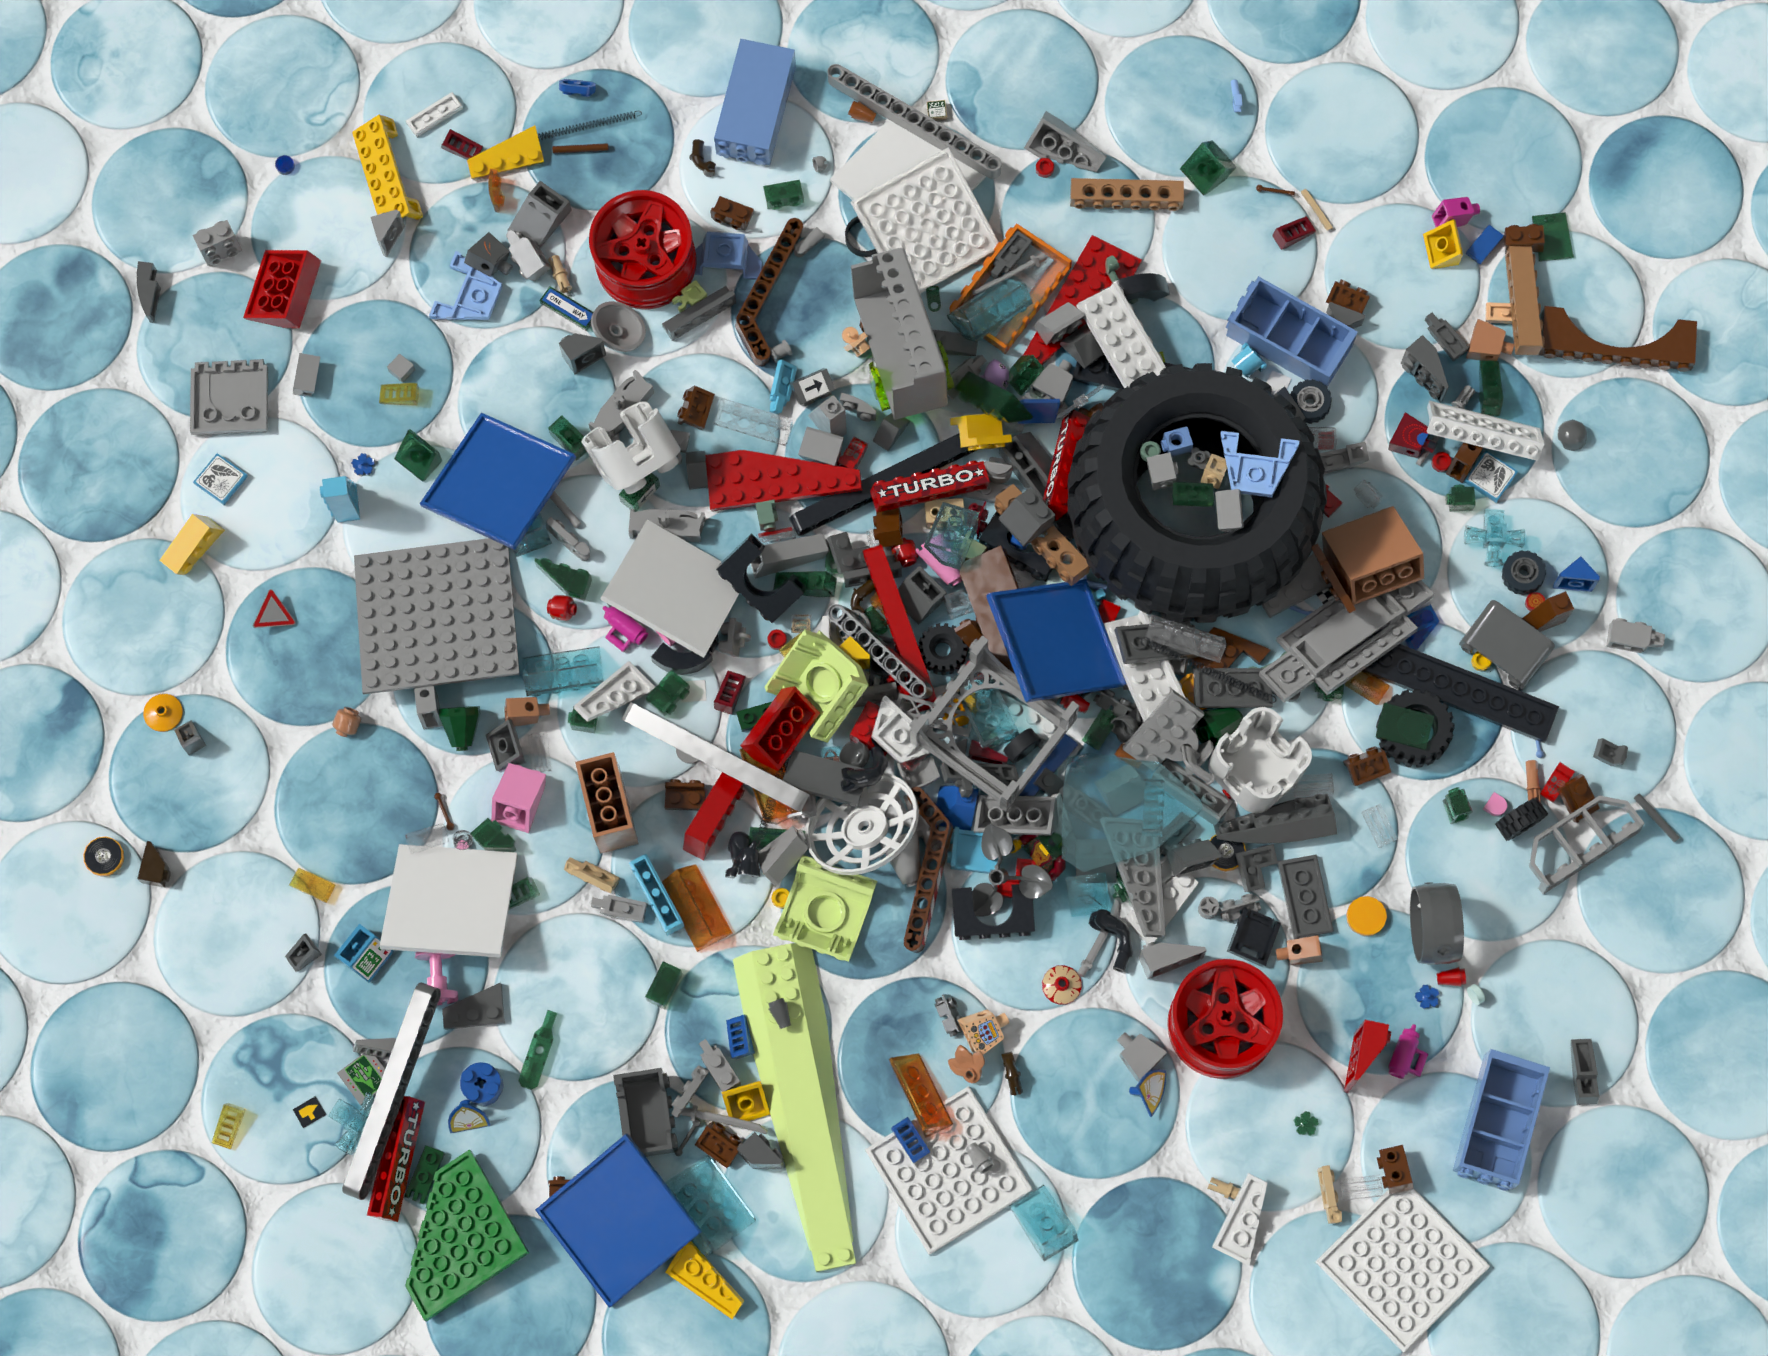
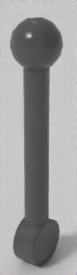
(678, 1152)

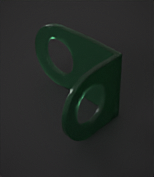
(933, 296)

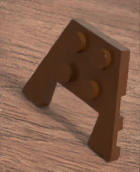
(1330, 577)
(1234, 648)

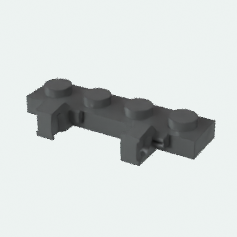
(1003, 772)

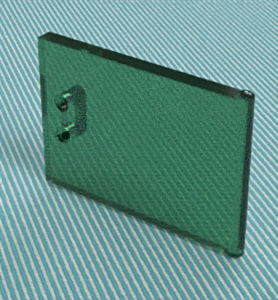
(1556, 237)
(1404, 726)

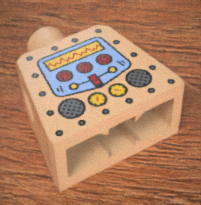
(983, 1030)

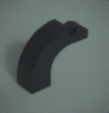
(1144, 286)
(682, 663)

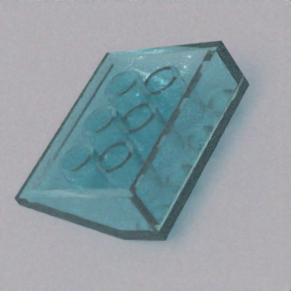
(711, 1204)

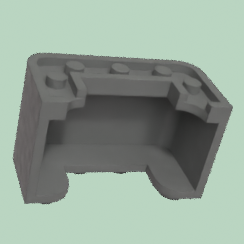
(646, 1110)

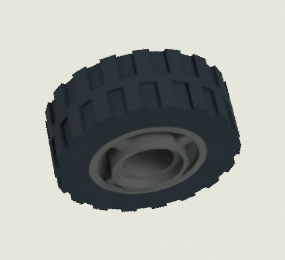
(1523, 561)

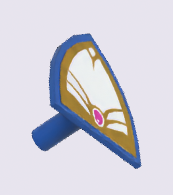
(1151, 1089)
(466, 1117)

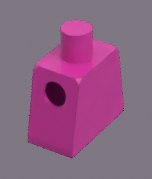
(1456, 208)

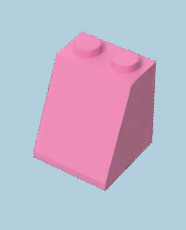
(518, 797)

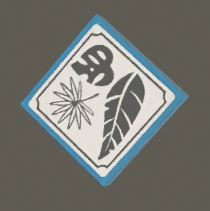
(1491, 476)
(220, 479)

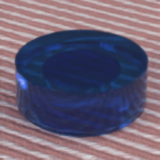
(284, 165)

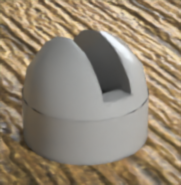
(818, 163)

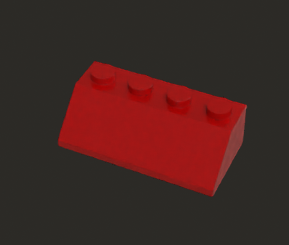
(780, 728)

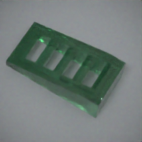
(526, 897)

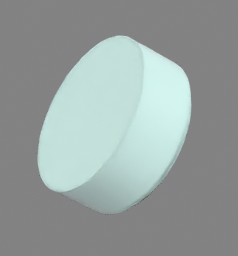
(1476, 994)

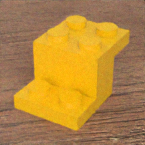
(980, 432)

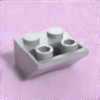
(1058, 323)

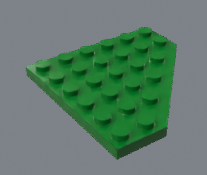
(461, 1238)

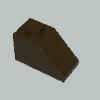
(153, 867)

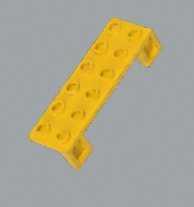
(382, 169)

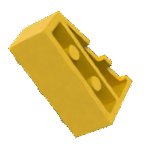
(191, 543)

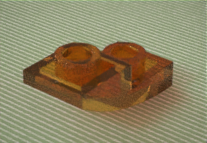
(494, 190)

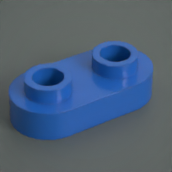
(570, 86)

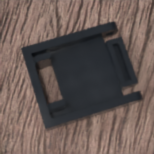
(1255, 934)

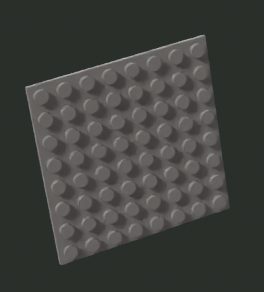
(435, 615)

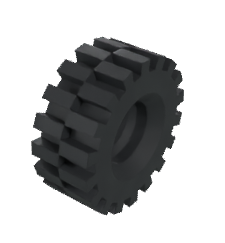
(946, 635)
(1521, 819)

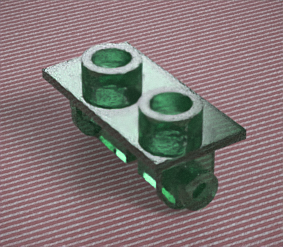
(1099, 729)

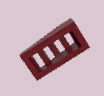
(459, 152)
(1284, 239)
(725, 703)
(985, 754)

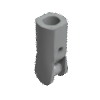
(808, 242)

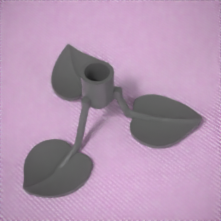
(1034, 879)

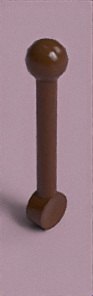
(1259, 188)
(450, 826)

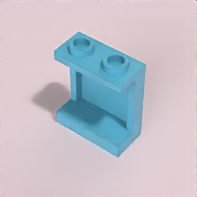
(968, 853)

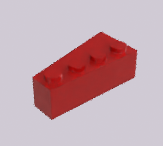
(712, 816)

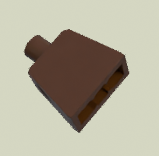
(1467, 455)

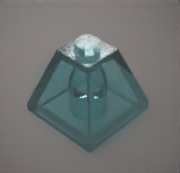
(1087, 894)

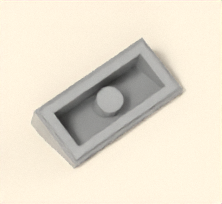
(1229, 510)

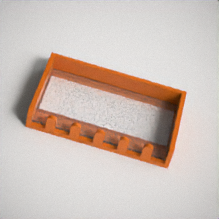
(1039, 281)

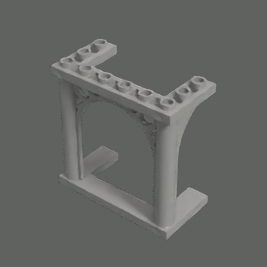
(986, 663)

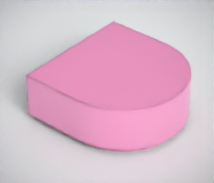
(1496, 805)

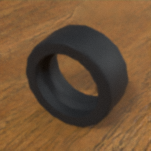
(1022, 745)

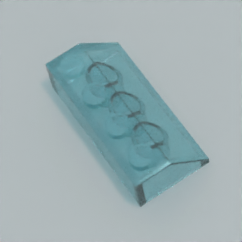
(990, 309)
(562, 671)
(988, 714)

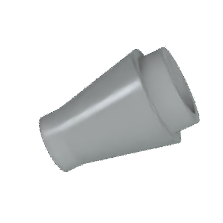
(980, 1159)

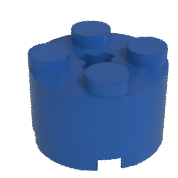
(471, 1078)

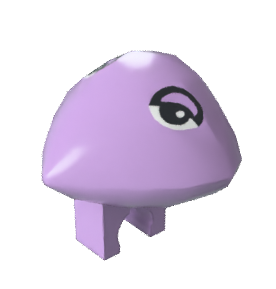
(997, 374)

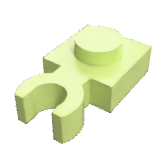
(691, 295)

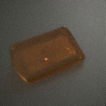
(1368, 687)

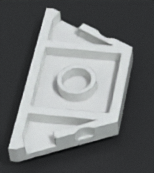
(893, 733)

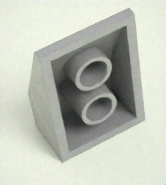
(1166, 957)

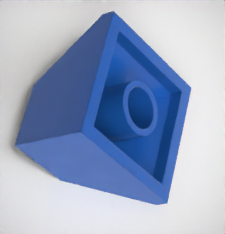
(957, 808)

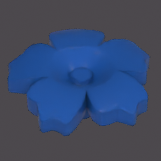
(363, 464)
(1427, 996)

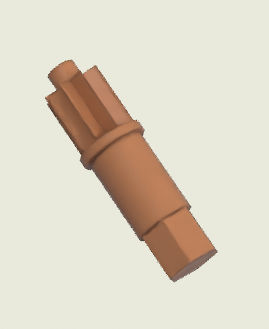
(1532, 779)

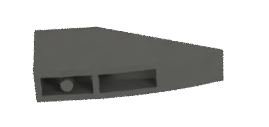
(1032, 468)
(1283, 822)

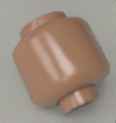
(346, 721)

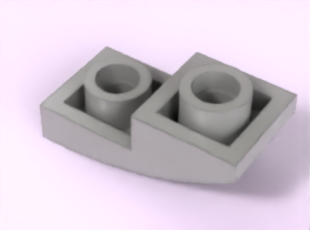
(864, 410)

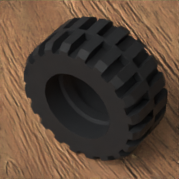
(1442, 729)

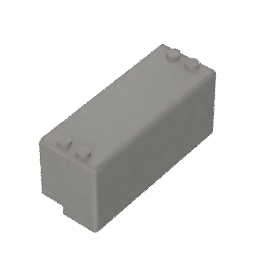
(899, 334)

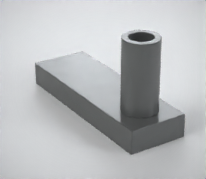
(861, 576)

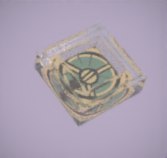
(800, 622)

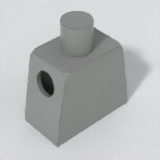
(1053, 382)
(427, 707)
(1140, 1054)

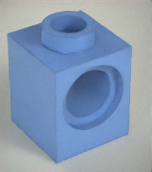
(1181, 435)

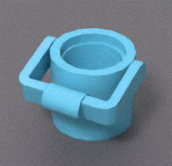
(1248, 361)

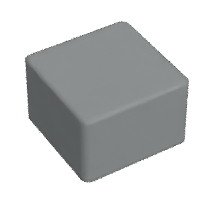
(401, 368)

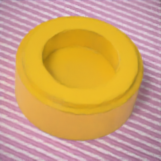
(1479, 662)
(780, 897)

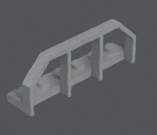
(1596, 851)

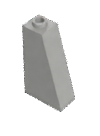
(830, 417)
(789, 554)

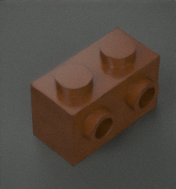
(1525, 236)
(888, 527)
(1396, 1169)

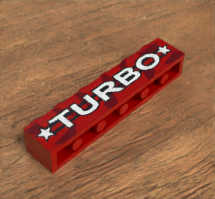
(929, 486)
(1056, 489)
(396, 1162)

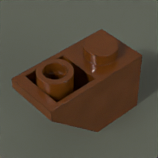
(968, 631)

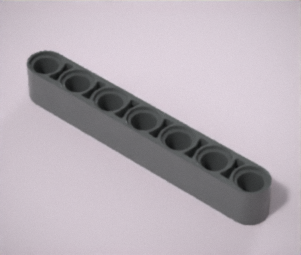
(887, 656)

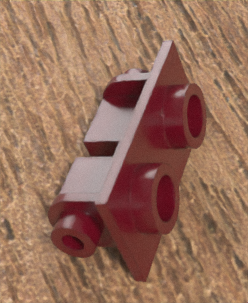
(982, 517)

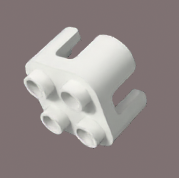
(651, 449)
(1257, 762)

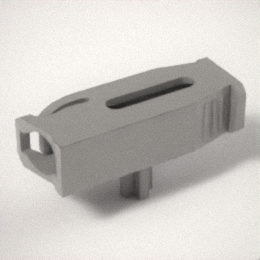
(630, 392)
(678, 522)

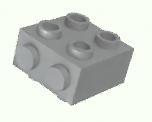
(217, 242)

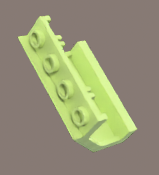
(824, 677)
(825, 909)

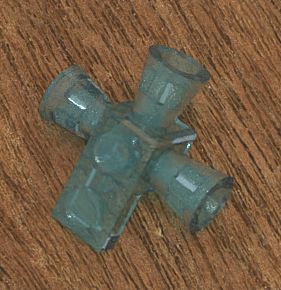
(1494, 536)
(352, 1120)

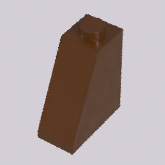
(1550, 612)

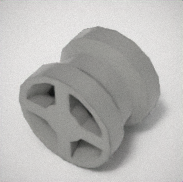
(1209, 904)

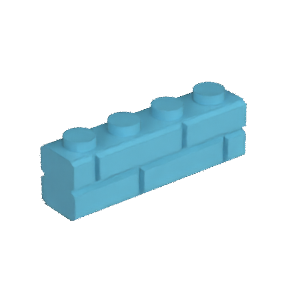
(656, 894)

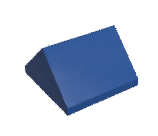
(1041, 409)
(1577, 577)

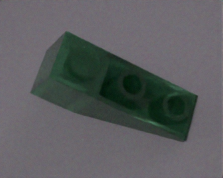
(1490, 388)
(570, 581)
(817, 582)

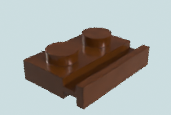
(1577, 794)

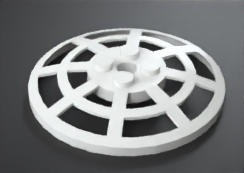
(868, 838)

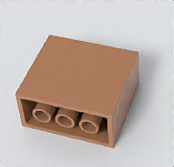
(1373, 555)
(606, 802)

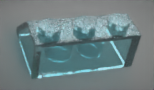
(952, 534)

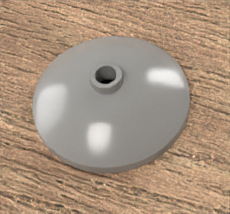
(618, 326)

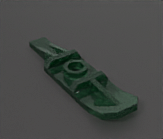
(535, 1062)

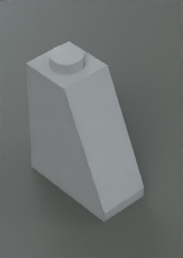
(782, 854)

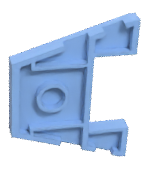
(475, 298)
(1256, 473)

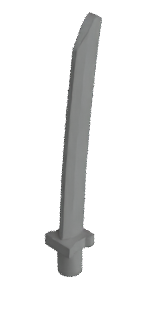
(1034, 261)
(1087, 963)
(694, 1113)

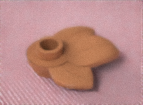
(966, 1062)

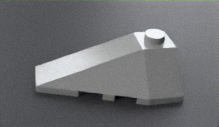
(1061, 143)

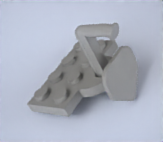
(1171, 736)

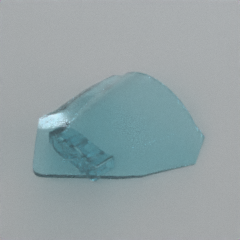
(1120, 809)

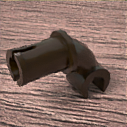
(697, 158)
(859, 594)
(1012, 1073)

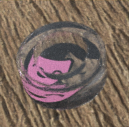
(462, 840)

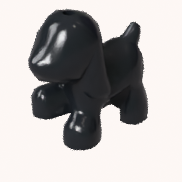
(743, 855)

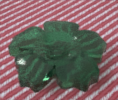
(1305, 1124)

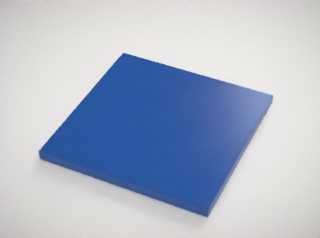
(498, 480)
(1055, 640)
(618, 1220)

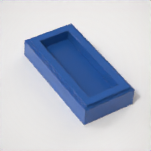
(1484, 244)

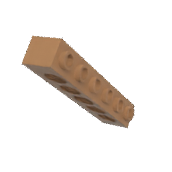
(1135, 188)
(1053, 538)

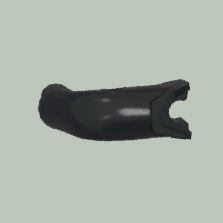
(864, 778)
(1104, 921)

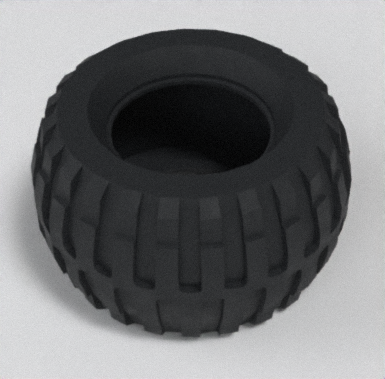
(1176, 570)

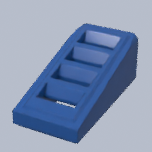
(747, 1041)
(899, 1126)

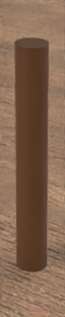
(580, 148)

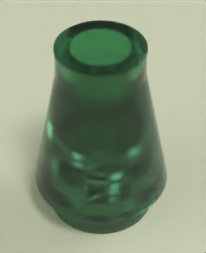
(878, 623)

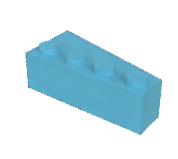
(341, 498)

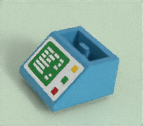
(363, 953)

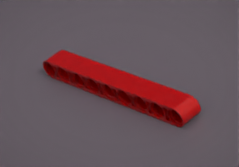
(896, 615)

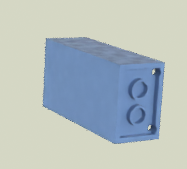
(755, 102)
(1290, 332)
(1501, 1120)

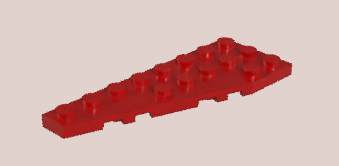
(1084, 281)
(754, 477)

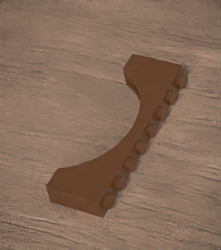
(1566, 341)

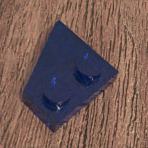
(1426, 621)

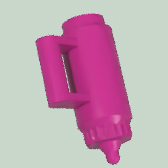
(626, 626)
(1404, 1054)

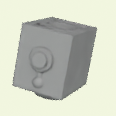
(1162, 470)

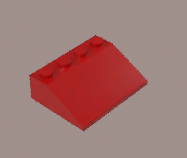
(282, 288)
(1366, 1045)

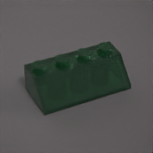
(991, 399)

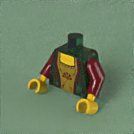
(1045, 851)

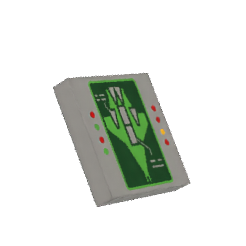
(362, 1076)

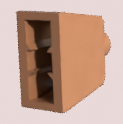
(1488, 342)
(524, 710)
(1309, 947)

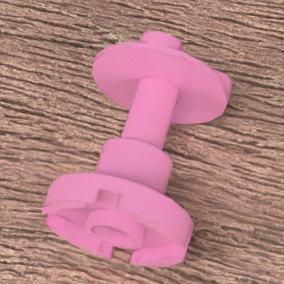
(437, 978)

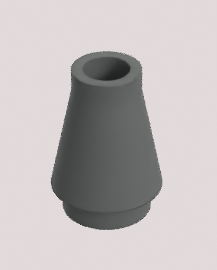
(780, 1012)

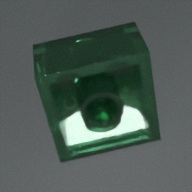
(1207, 167)

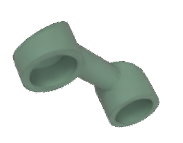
(1111, 266)

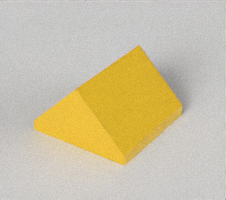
(1443, 245)
(856, 652)
(746, 1102)

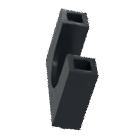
(996, 535)
(769, 603)
(967, 924)

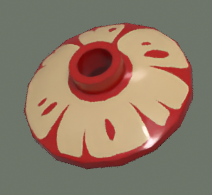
(1058, 994)

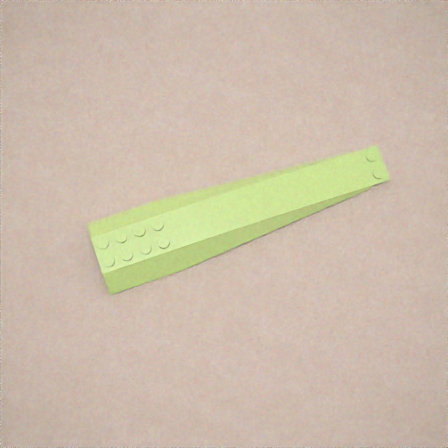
(800, 1092)

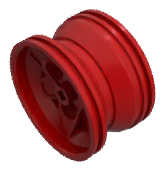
(650, 211)
(1239, 1010)

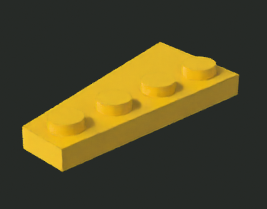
(510, 154)
(703, 1279)

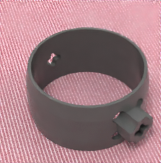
(1438, 924)

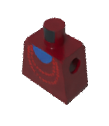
(1411, 438)

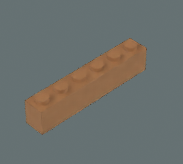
(1524, 301)

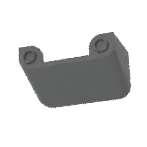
(1508, 643)

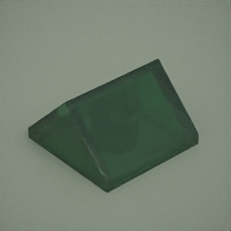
(418, 456)

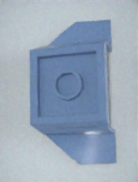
(727, 252)

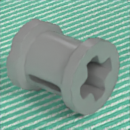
(780, 351)

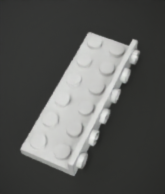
(1120, 335)
(1484, 431)
(1147, 680)

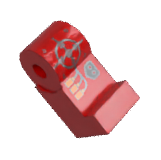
(853, 454)
(1557, 779)

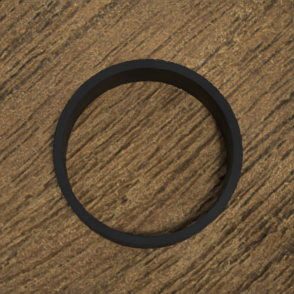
(855, 251)

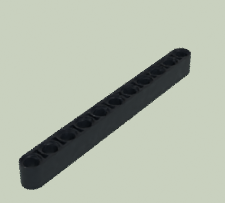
(844, 503)

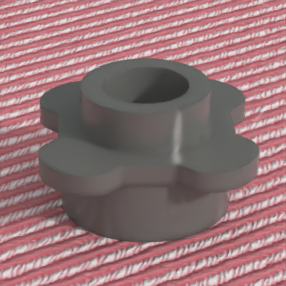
(1193, 461)

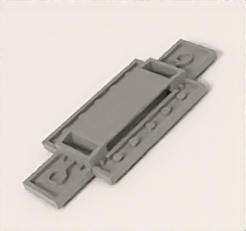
(1333, 632)

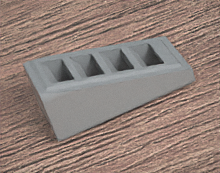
(375, 1047)

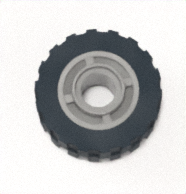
(1319, 393)

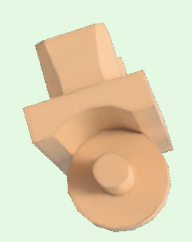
(855, 342)

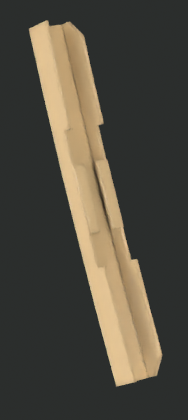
(1316, 209)

